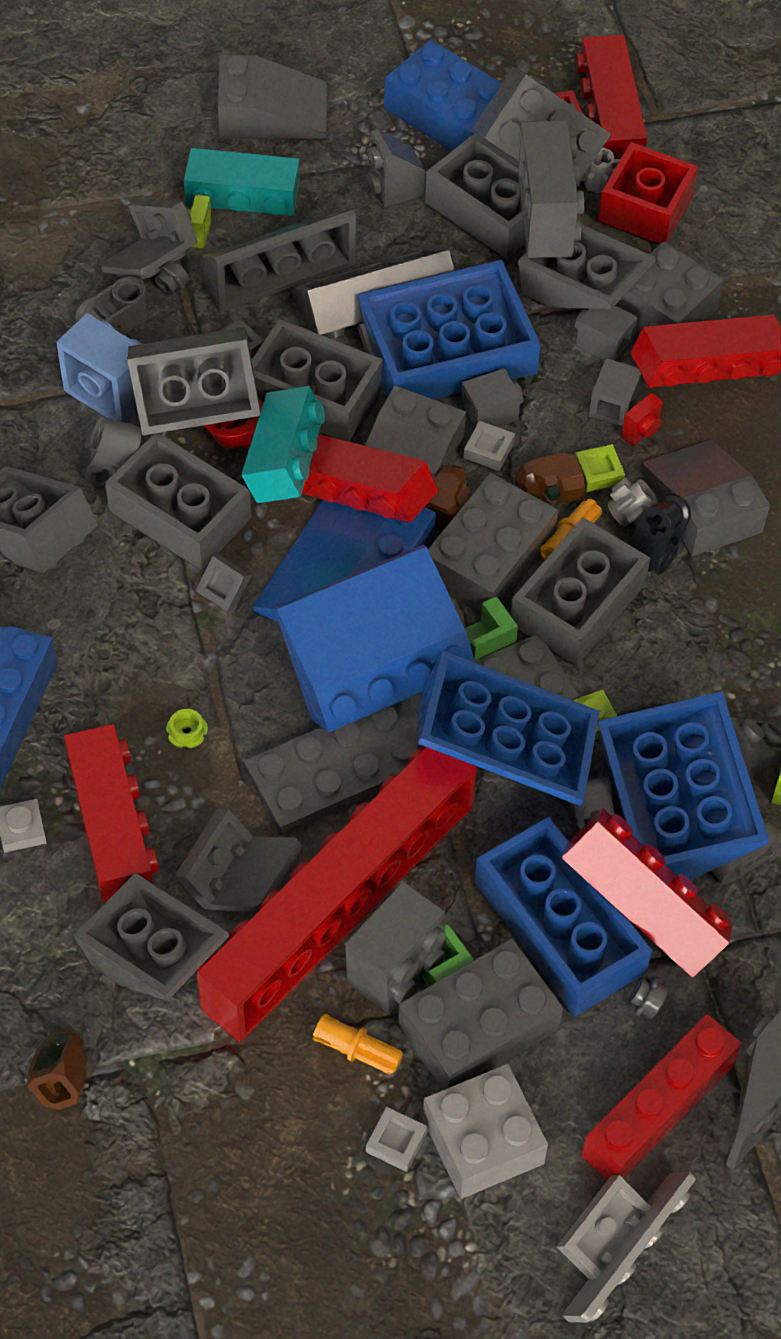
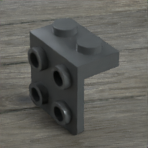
(164, 236)
(233, 868)

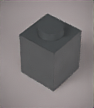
(605, 332)
(615, 391)
(491, 399)

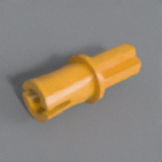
(587, 509)
(357, 1044)

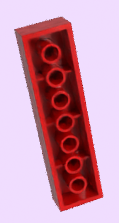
(334, 890)

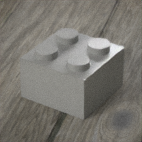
(484, 1131)

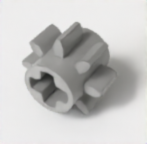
(600, 171)
(630, 501)

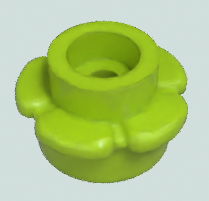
(183, 720)

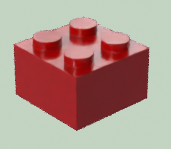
(647, 193)

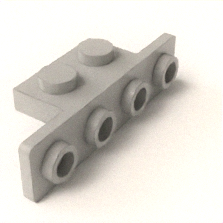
(613, 1235)

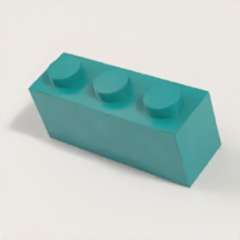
(243, 181)
(283, 444)

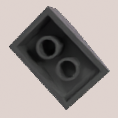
(269, 100)
(591, 279)
(419, 429)
(719, 490)
(40, 518)
(148, 939)
(760, 1091)

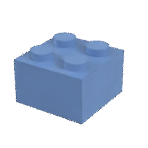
(97, 367)

